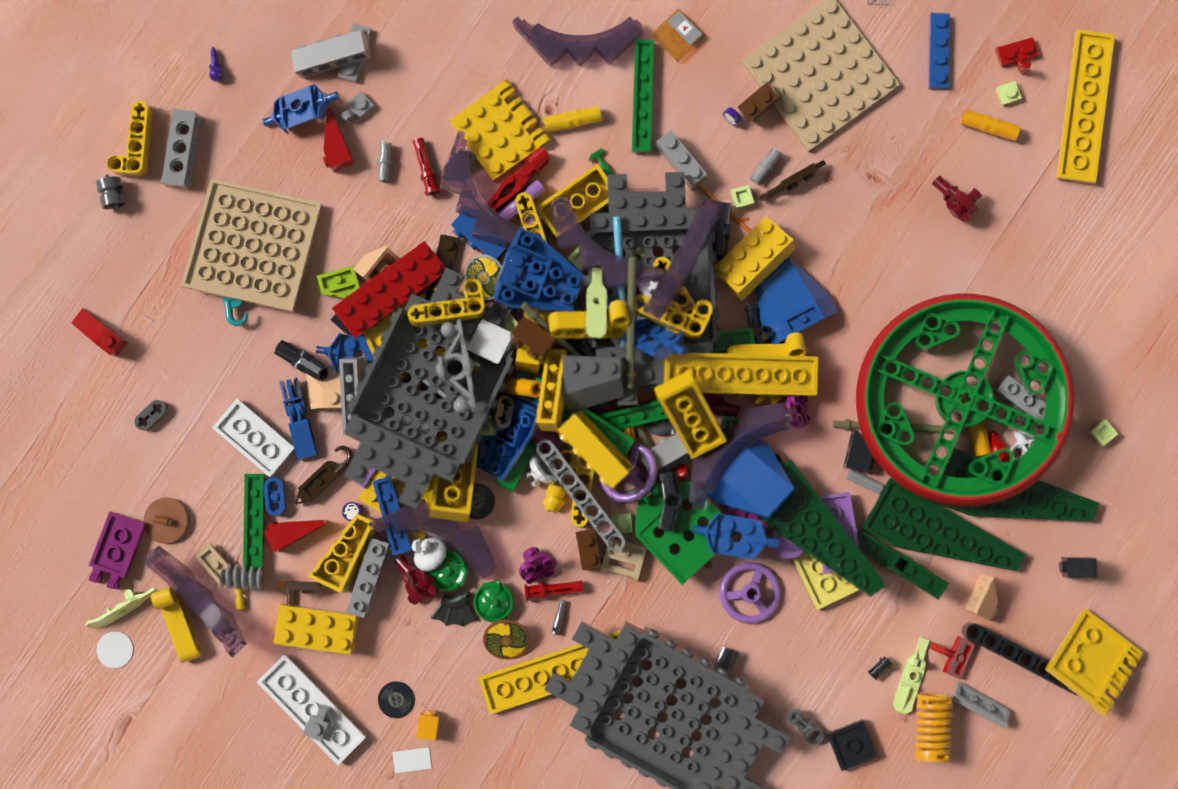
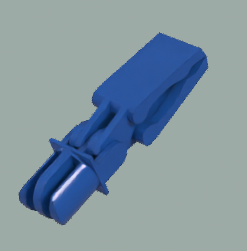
(300, 426)

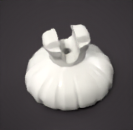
(541, 471)
(428, 553)

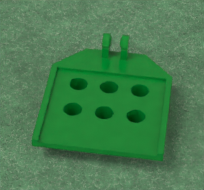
(693, 553)

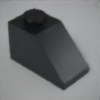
(858, 455)
(1078, 567)

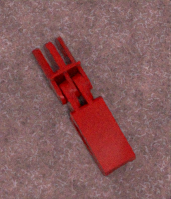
(520, 179)

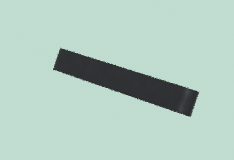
(1014, 656)

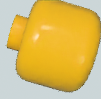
(556, 489)
(553, 503)

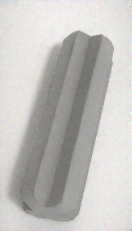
(865, 481)

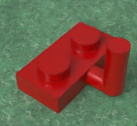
(1017, 53)
(957, 656)

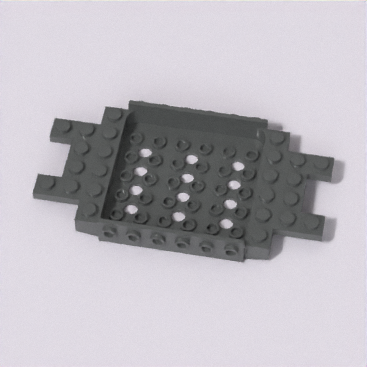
(648, 223)
(402, 449)
(607, 674)

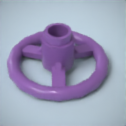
(636, 476)
(755, 598)

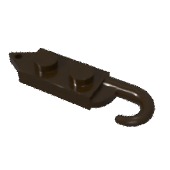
(792, 181)
(323, 477)

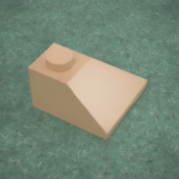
(375, 262)
(324, 393)
(983, 598)

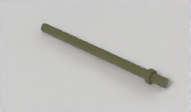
(533, 314)
(629, 373)
(847, 424)

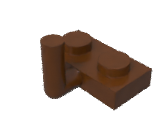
(291, 586)

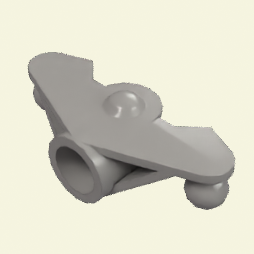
(460, 405)

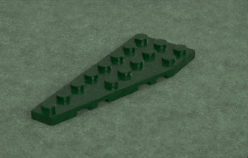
(1035, 502)
(928, 528)
(815, 530)

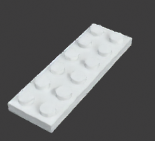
(303, 698)

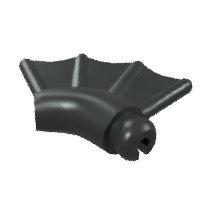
(455, 609)

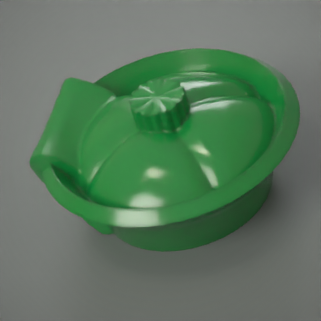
(450, 573)
(493, 601)

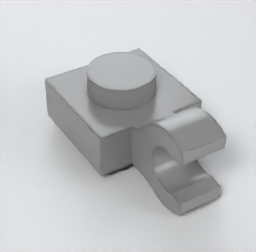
(359, 106)
(317, 724)

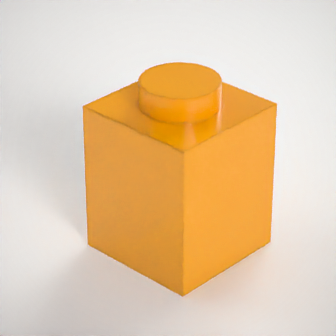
(428, 725)

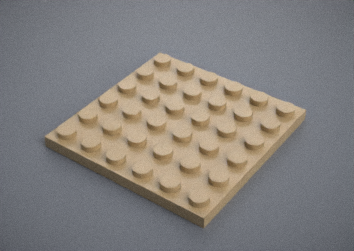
(821, 72)
(251, 245)

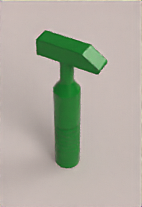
(605, 167)

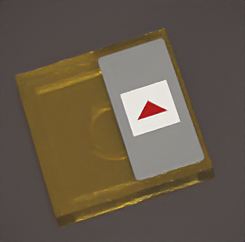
(678, 35)

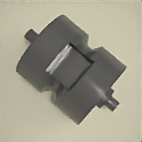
(111, 192)

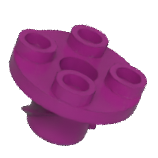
(799, 410)
(537, 565)

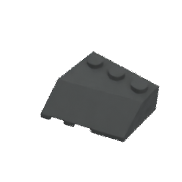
(592, 380)

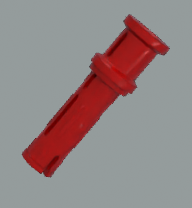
(428, 175)
(542, 590)

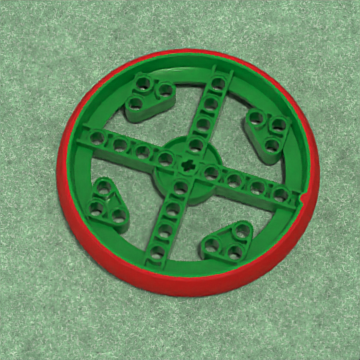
(946, 311)

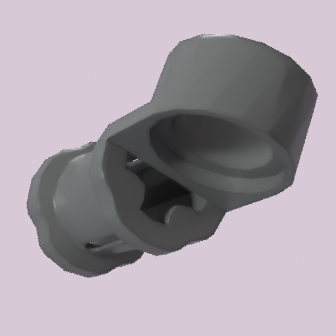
(811, 726)

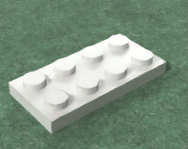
(253, 437)

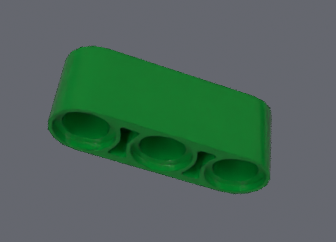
(519, 468)

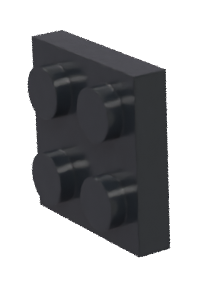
(852, 745)

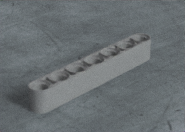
(572, 489)

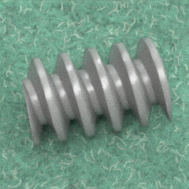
(241, 578)

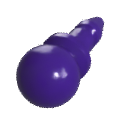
(216, 73)

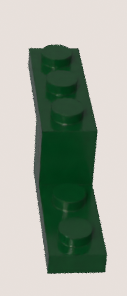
(901, 565)

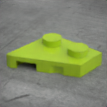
(339, 282)

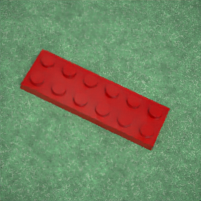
(389, 290)

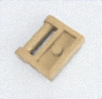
(630, 553)

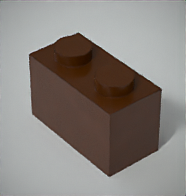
(759, 102)
(532, 339)
(588, 549)

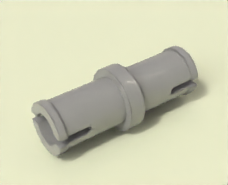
(384, 161)
(766, 166)

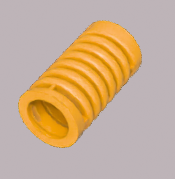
(942, 728)

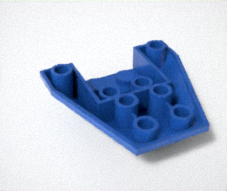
(537, 275)
(791, 301)
(501, 451)
(754, 482)

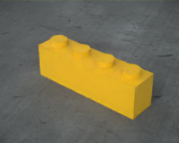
(551, 400)

